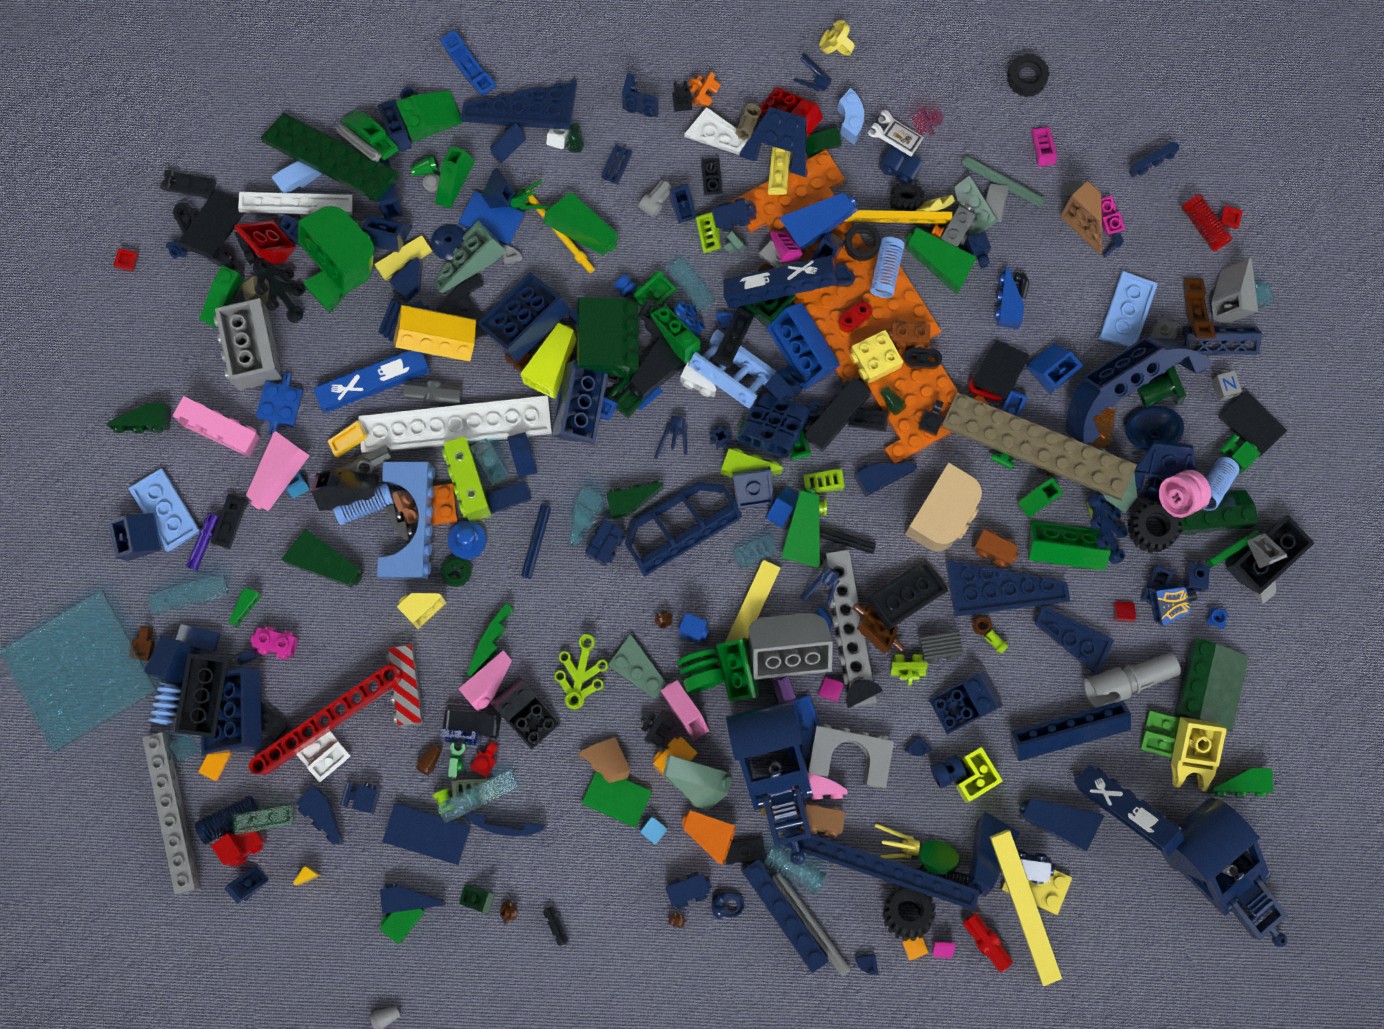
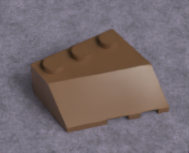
(1085, 215)

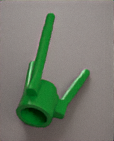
(521, 198)

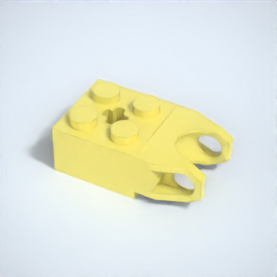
(1196, 756)

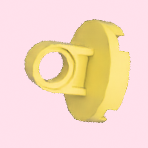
(837, 39)

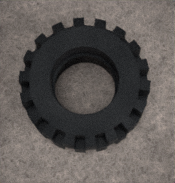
(1147, 540)
(900, 926)

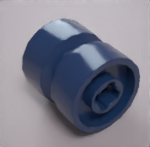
(942, 775)

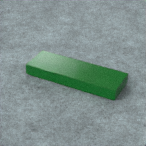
(1231, 550)

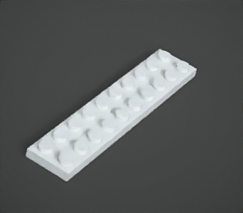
(438, 425)

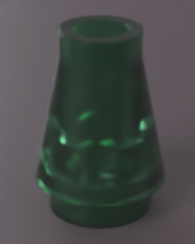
(575, 141)
(893, 401)

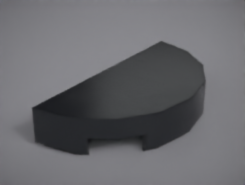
(862, 691)

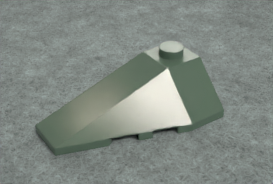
(476, 253)
(698, 782)

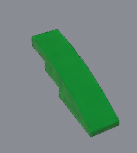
(486, 647)

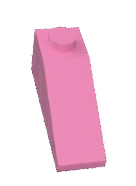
(485, 683)

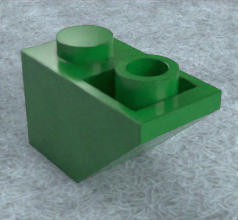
(1040, 498)

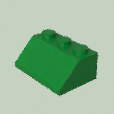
(737, 670)

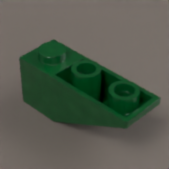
(144, 418)
(627, 501)

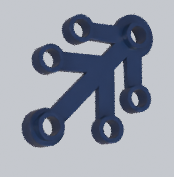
(1106, 526)

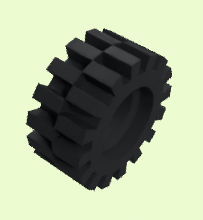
(904, 191)

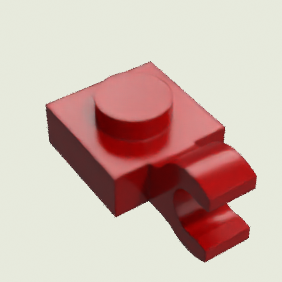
(485, 763)

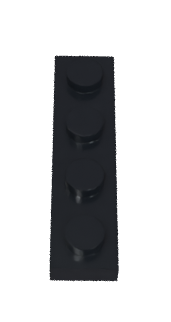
(733, 337)

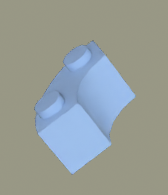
(853, 116)

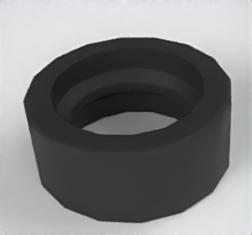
(867, 229)

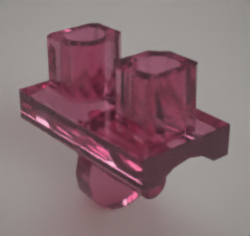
(924, 121)

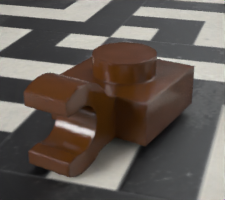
(142, 644)

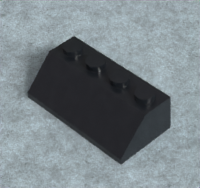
(1289, 538)
(201, 695)

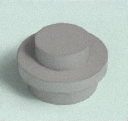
(431, 182)

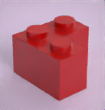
(234, 848)

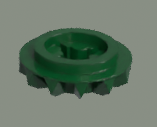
(447, 569)

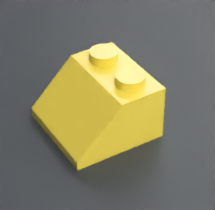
(420, 607)

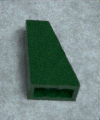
(318, 558)

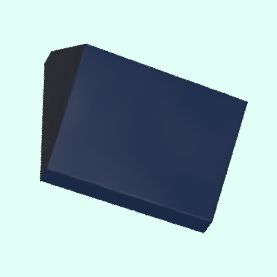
(169, 660)

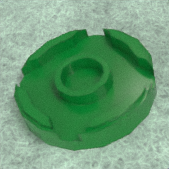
(938, 857)

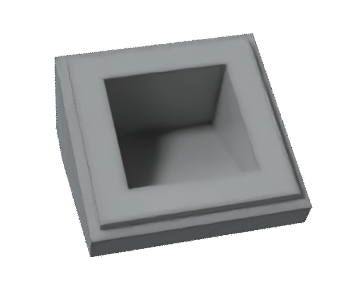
(1266, 594)

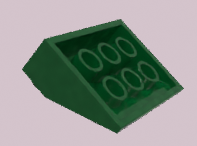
(608, 336)
(1211, 683)

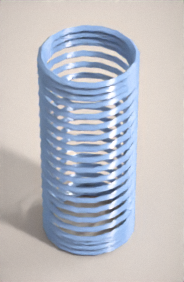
(882, 286)
(1226, 482)
(387, 499)

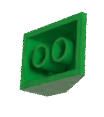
(428, 114)

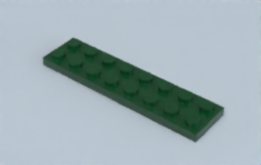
(330, 157)

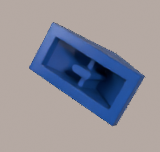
(783, 507)

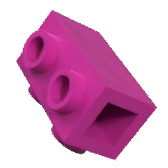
(268, 640)

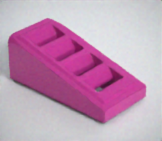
(1047, 157)
(783, 242)

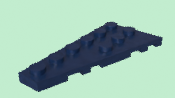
(528, 108)

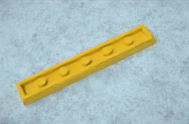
(901, 217)

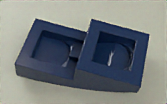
(508, 497)
(198, 638)

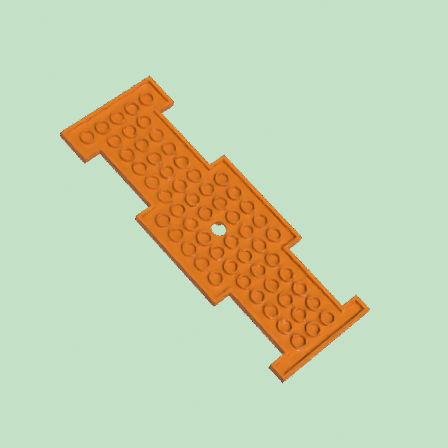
(825, 305)

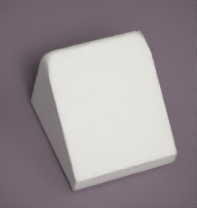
(557, 138)

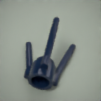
(822, 80)
(676, 427)
(827, 577)

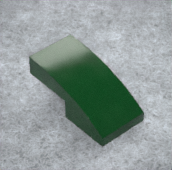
(823, 141)

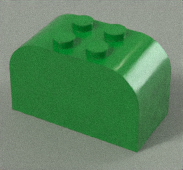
(337, 247)

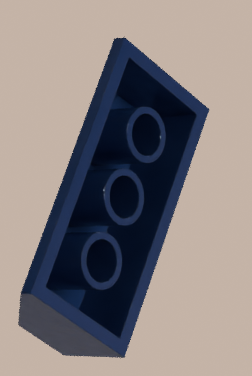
(579, 404)

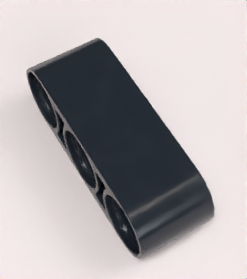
(484, 724)

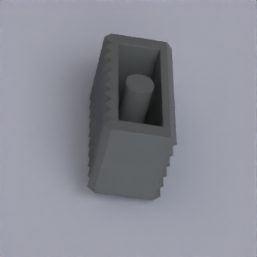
(940, 646)

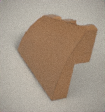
(607, 759)

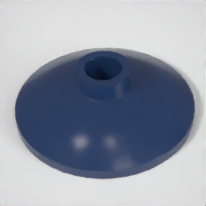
(445, 249)

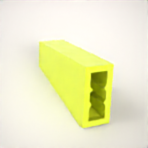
(548, 364)

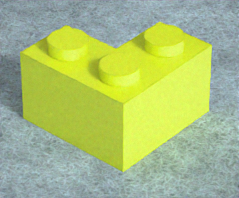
(982, 775)

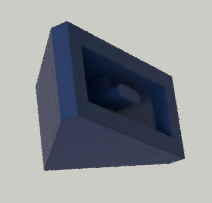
(682, 203)

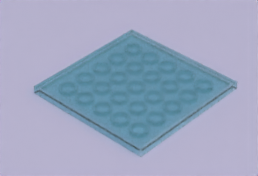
(78, 671)

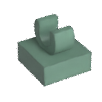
(735, 243)

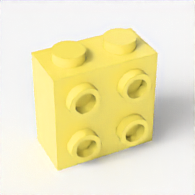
(876, 357)

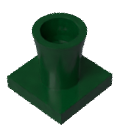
(1162, 388)

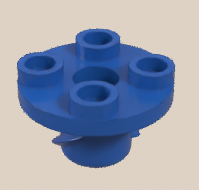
(688, 316)
(467, 540)

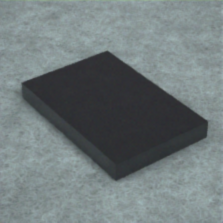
(1001, 369)
(1253, 422)

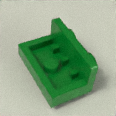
(656, 289)

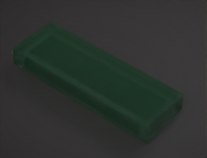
(262, 818)

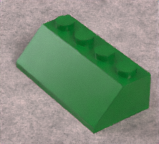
(1066, 545)

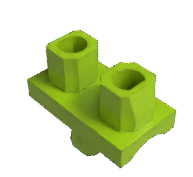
(908, 670)

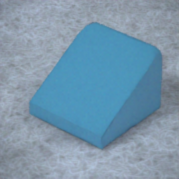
(297, 485)
(653, 830)

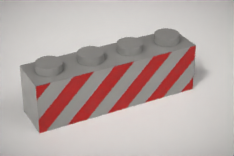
(407, 691)

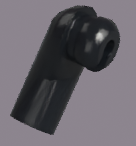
(1024, 283)

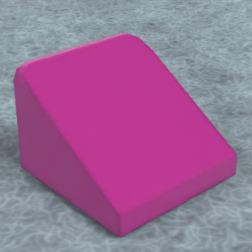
(831, 689)
(943, 949)

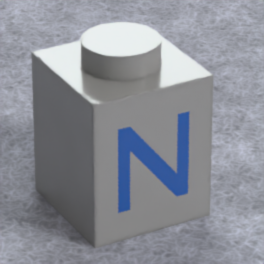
(1226, 385)

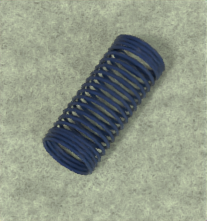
(202, 830)

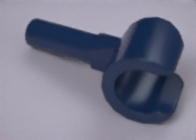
(1118, 241)

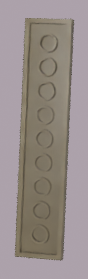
(1039, 446)

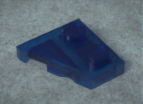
(470, 738)

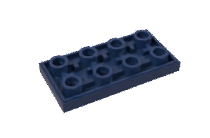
(426, 834)

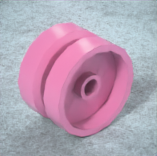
(1184, 493)

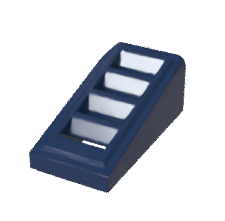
(1156, 568)

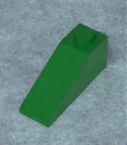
(221, 293)

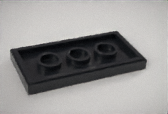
(212, 225)
(906, 594)

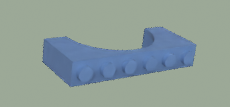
(414, 559)

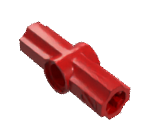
(987, 942)

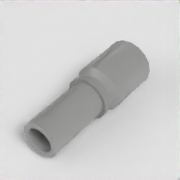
(1120, 683)

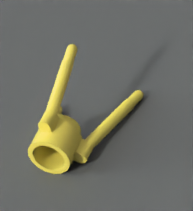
(908, 846)

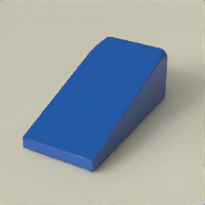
(1014, 403)

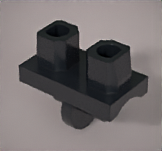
(662, 720)

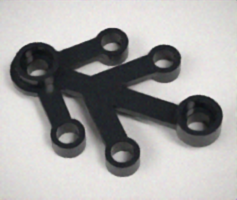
(276, 287)

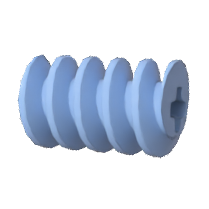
(165, 704)

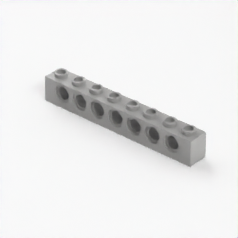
(842, 561)
(171, 813)

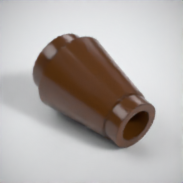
(428, 761)

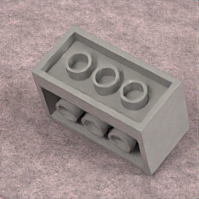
(247, 344)

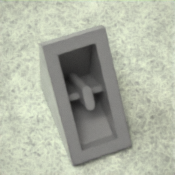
(1265, 550)

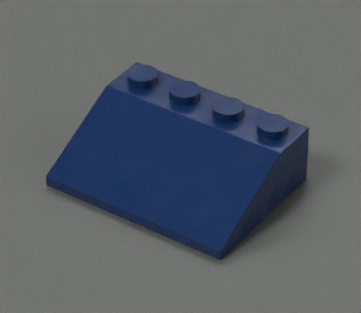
(523, 316)
(238, 716)

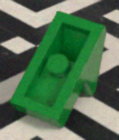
(800, 449)

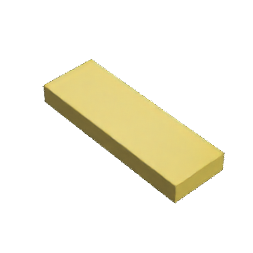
(779, 171)
(396, 261)

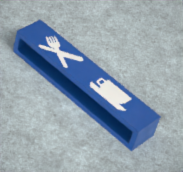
(370, 380)

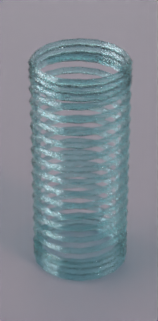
(778, 849)

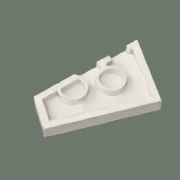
(716, 132)

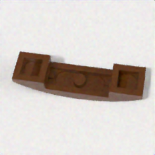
(1196, 309)

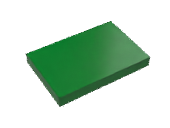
(618, 799)

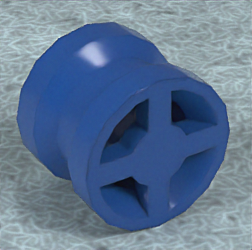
(625, 285)

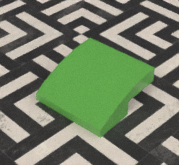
(1160, 733)

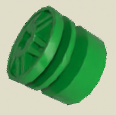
(700, 671)

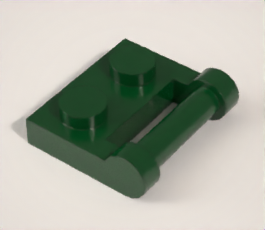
(627, 403)

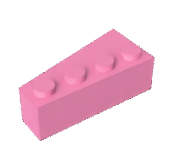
(216, 426)

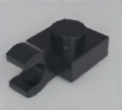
(931, 420)

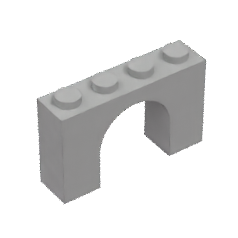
(877, 753)

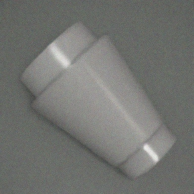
(384, 1017)

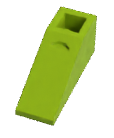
(738, 461)

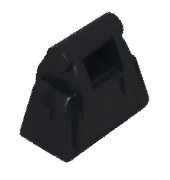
(650, 325)

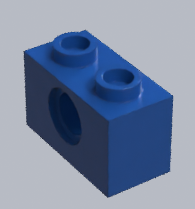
(693, 629)

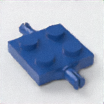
(279, 404)

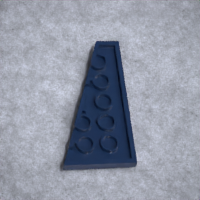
(992, 590)

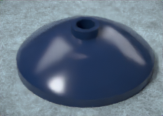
(1154, 424)

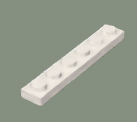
(292, 202)

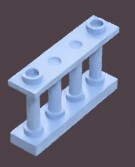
(743, 359)

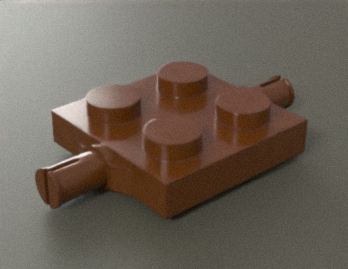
(875, 630)

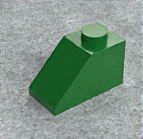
(399, 924)

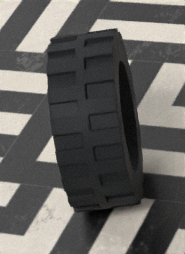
(1033, 62)

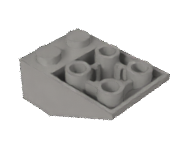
(1235, 293)

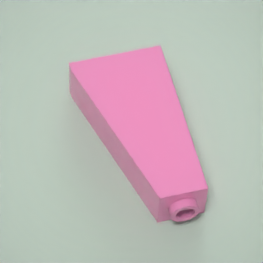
(275, 471)

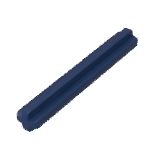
(536, 541)

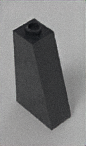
(655, 370)

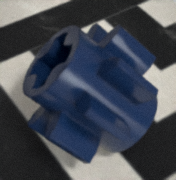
(724, 441)

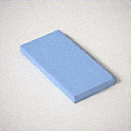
(1128, 310)
(173, 520)

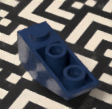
(320, 810)

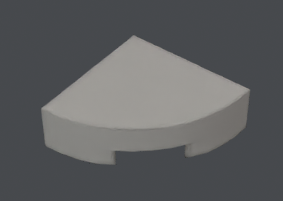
(511, 255)

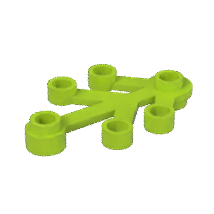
(579, 675)

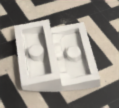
(324, 756)

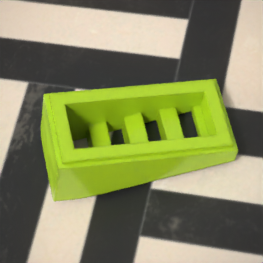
(702, 228)
(837, 487)

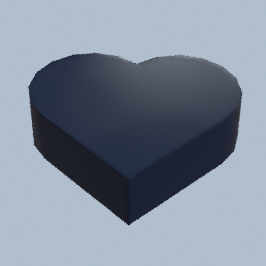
(845, 277)

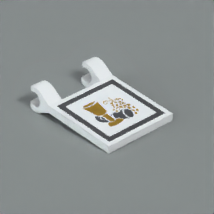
(896, 134)

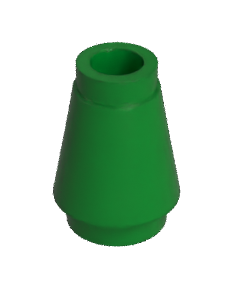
(425, 166)

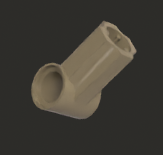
(748, 121)

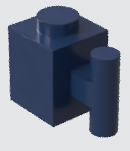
(363, 800)

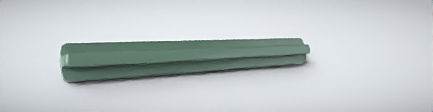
(1000, 179)

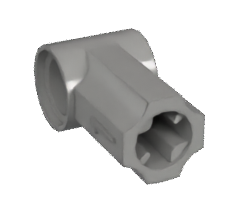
(653, 202)

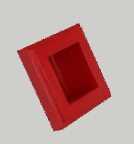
(1124, 611)

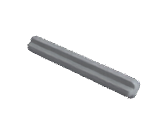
(358, 142)

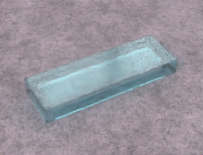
(691, 284)

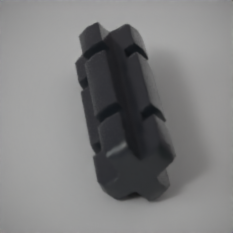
(555, 926)

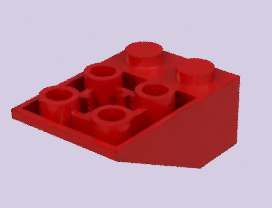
(794, 104)

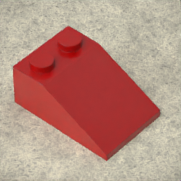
(267, 240)

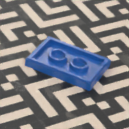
(501, 221)
(808, 721)

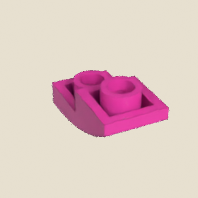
(1111, 220)

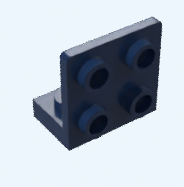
(638, 102)

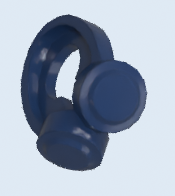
(720, 898)

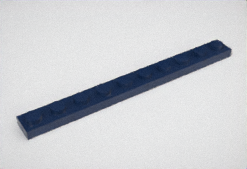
(887, 870)

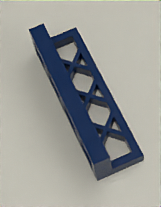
(1227, 334)

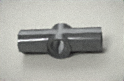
(432, 392)
(373, 459)

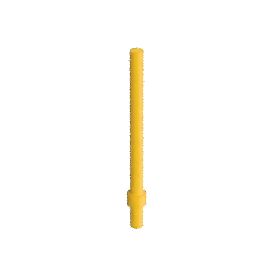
(579, 255)

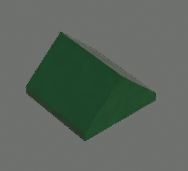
(770, 309)

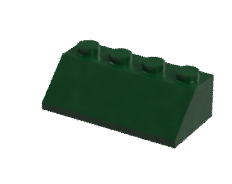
(1233, 512)

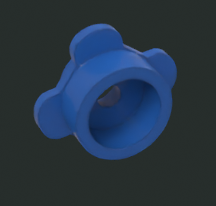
(1222, 614)

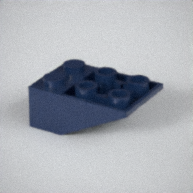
(965, 702)

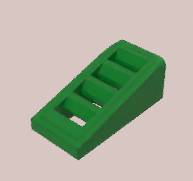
(244, 604)

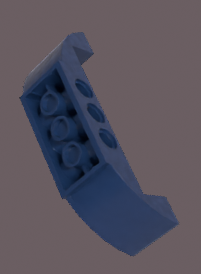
(1122, 377)

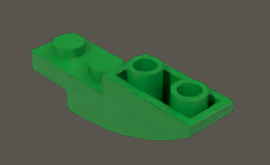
(370, 132)

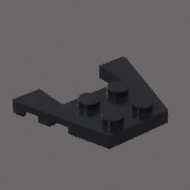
(460, 304)

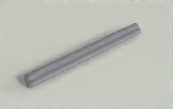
(811, 925)

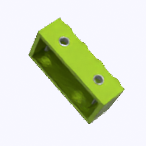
(468, 483)

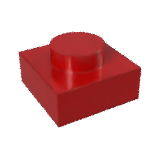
(1231, 217)
(125, 260)

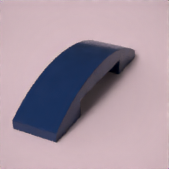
(529, 828)

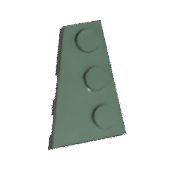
(969, 193)
(637, 669)

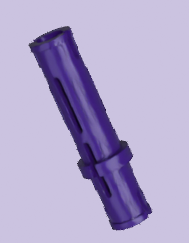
(202, 541)

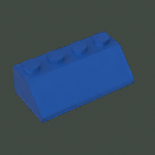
(803, 345)

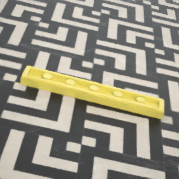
(753, 602)

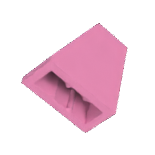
(685, 710)

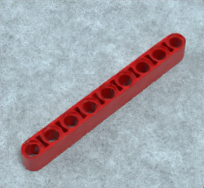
(316, 721)

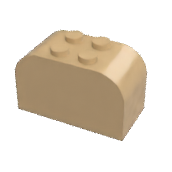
(946, 510)

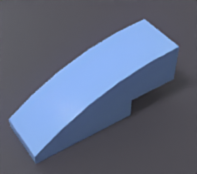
(294, 176)

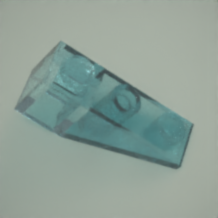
(585, 509)

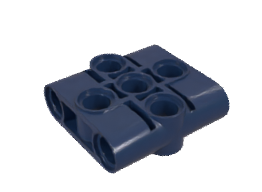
(774, 425)

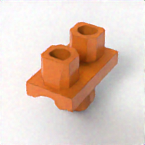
(708, 83)

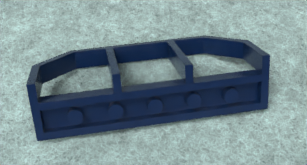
(688, 539)

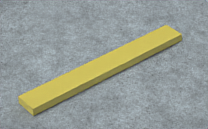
(1025, 907)

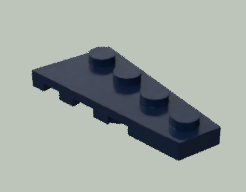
(1079, 640)

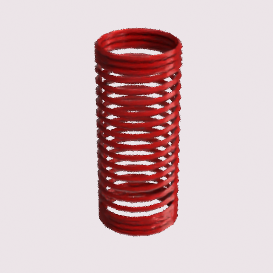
(1208, 220)

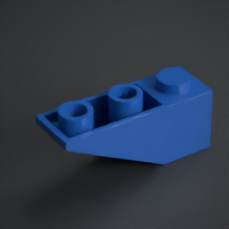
(1010, 302)

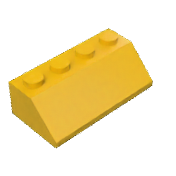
(435, 333)

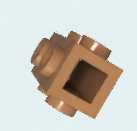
(824, 820)

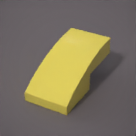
(936, 204)

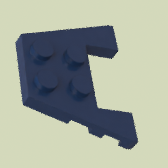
(782, 131)
(1163, 461)

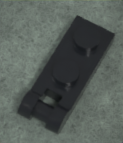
(188, 184)
(229, 521)

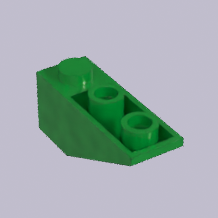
(453, 175)
(676, 333)
(1248, 781)

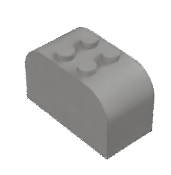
(790, 646)

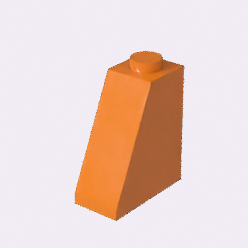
(710, 834)

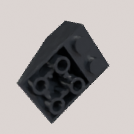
(342, 487)
(525, 712)

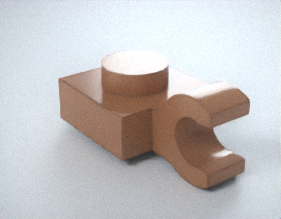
(405, 504)

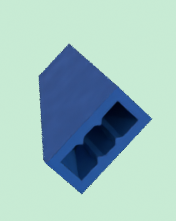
(818, 219)

